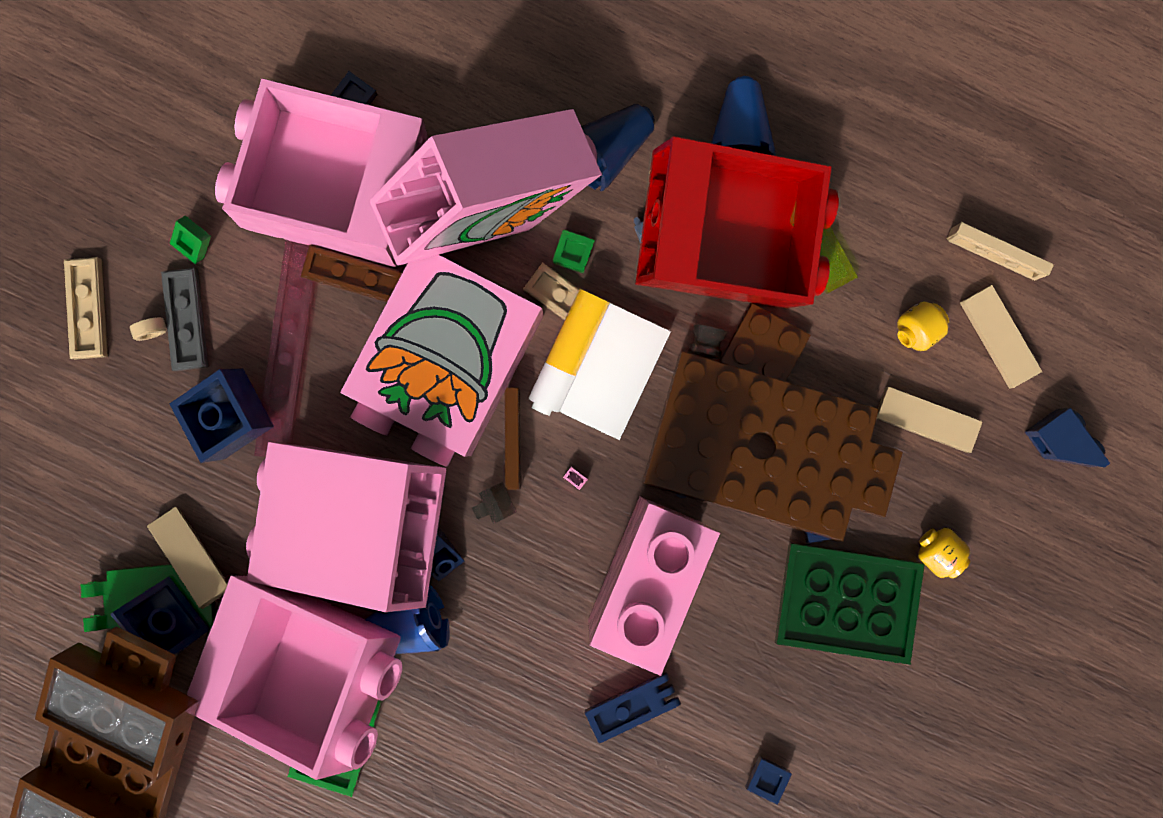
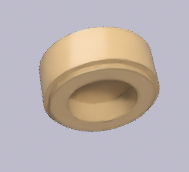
(148, 329)

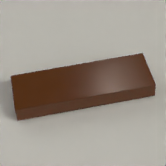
(350, 274)
(512, 439)

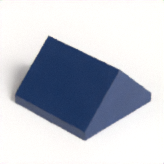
(162, 617)

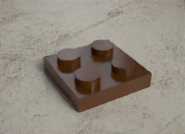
(765, 345)

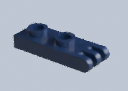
(631, 708)

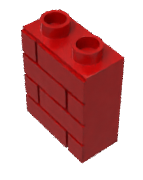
(725, 228)

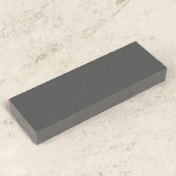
(184, 319)

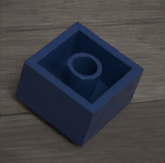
(221, 414)

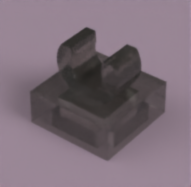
(495, 504)

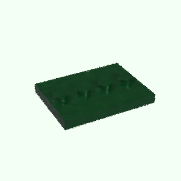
(849, 603)

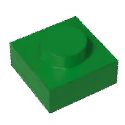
(190, 239)
(573, 251)

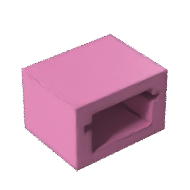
(575, 478)

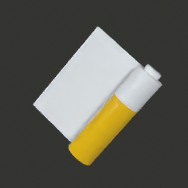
(598, 364)

